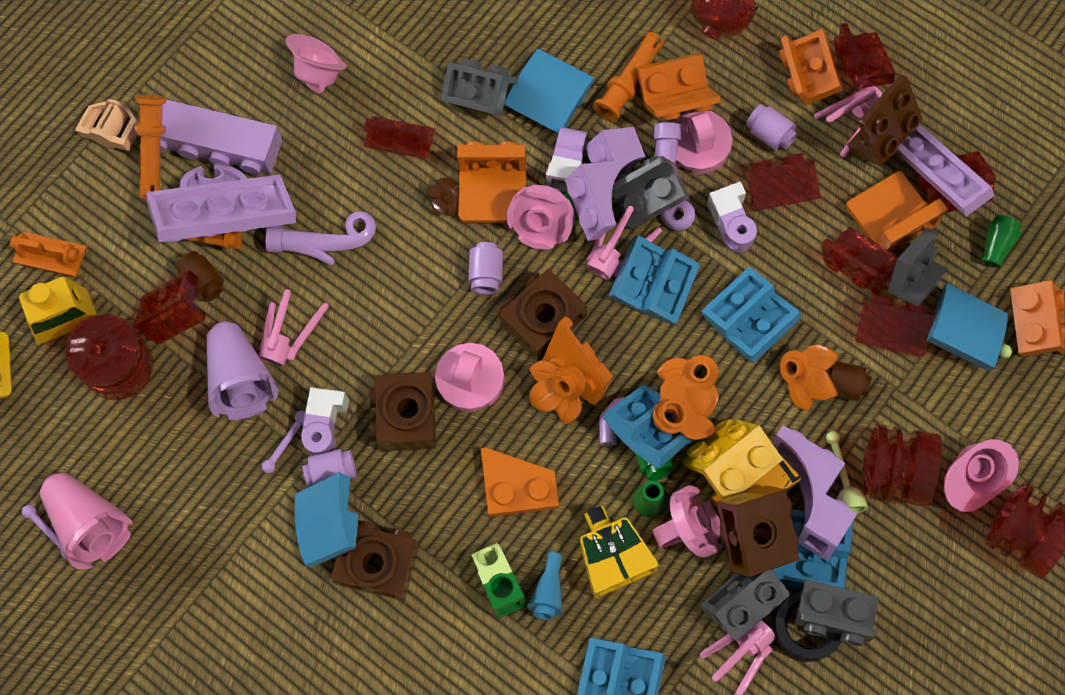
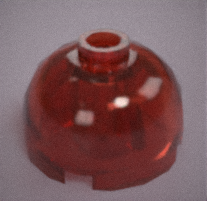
(723, 16)

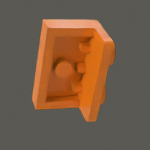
(811, 67)
(1039, 318)

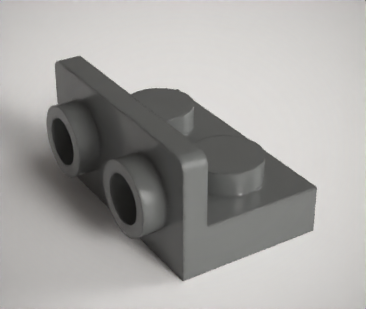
(476, 87)
(649, 190)
(916, 271)
(744, 601)
(837, 612)

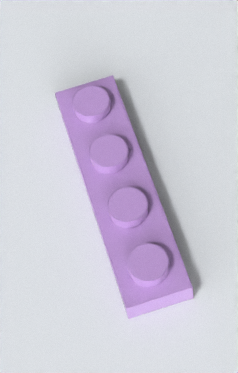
(944, 171)

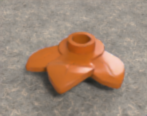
(686, 370)
(811, 378)
(557, 389)
(686, 408)

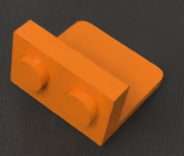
(489, 180)

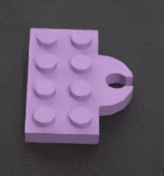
(219, 204)

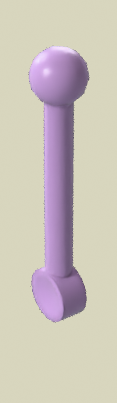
(268, 466)
(30, 512)

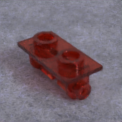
(398, 137)

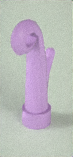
(667, 138)
(315, 244)

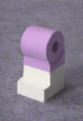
(566, 157)
(733, 224)
(321, 418)

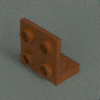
(887, 123)

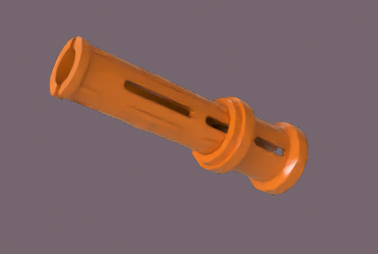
(622, 87)
(150, 131)

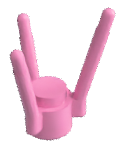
(857, 102)
(604, 259)
(274, 346)
(754, 641)

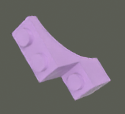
(592, 183)
(824, 517)

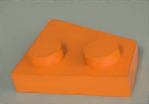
(568, 351)
(517, 485)

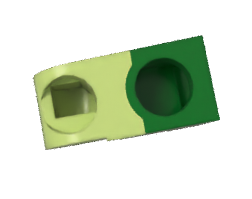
(499, 581)

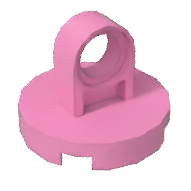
(703, 142)
(541, 216)
(469, 377)
(692, 522)

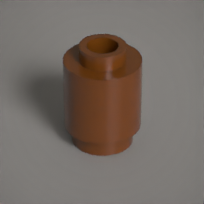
(209, 281)
(849, 380)

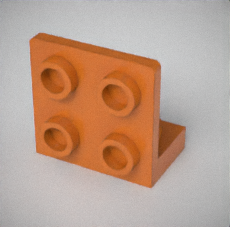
(676, 87)
(894, 212)

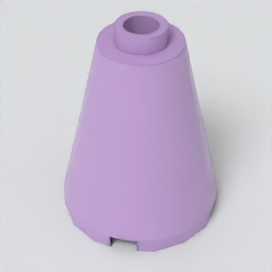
(236, 374)

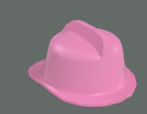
(314, 61)
(980, 474)

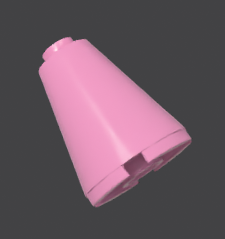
(83, 521)

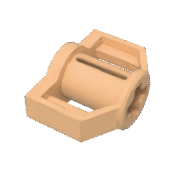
(109, 125)

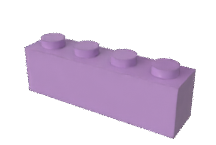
(220, 138)

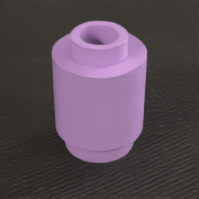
(771, 127)
(485, 268)
(328, 464)

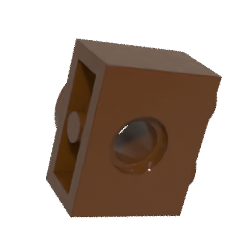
(541, 295)
(389, 398)
(775, 536)
(396, 550)

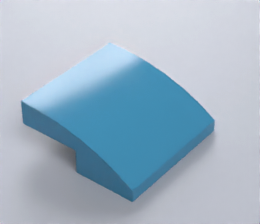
(549, 91)
(654, 280)
(751, 314)
(968, 327)
(634, 425)
(323, 521)
(813, 566)
(620, 670)

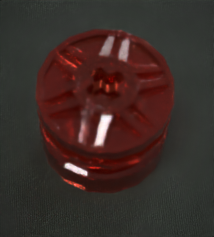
(125, 366)
(909, 466)
(1030, 528)

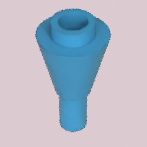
(546, 598)

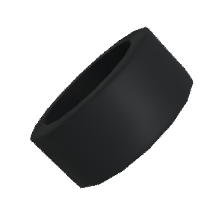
(788, 645)

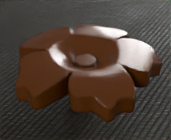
(445, 197)

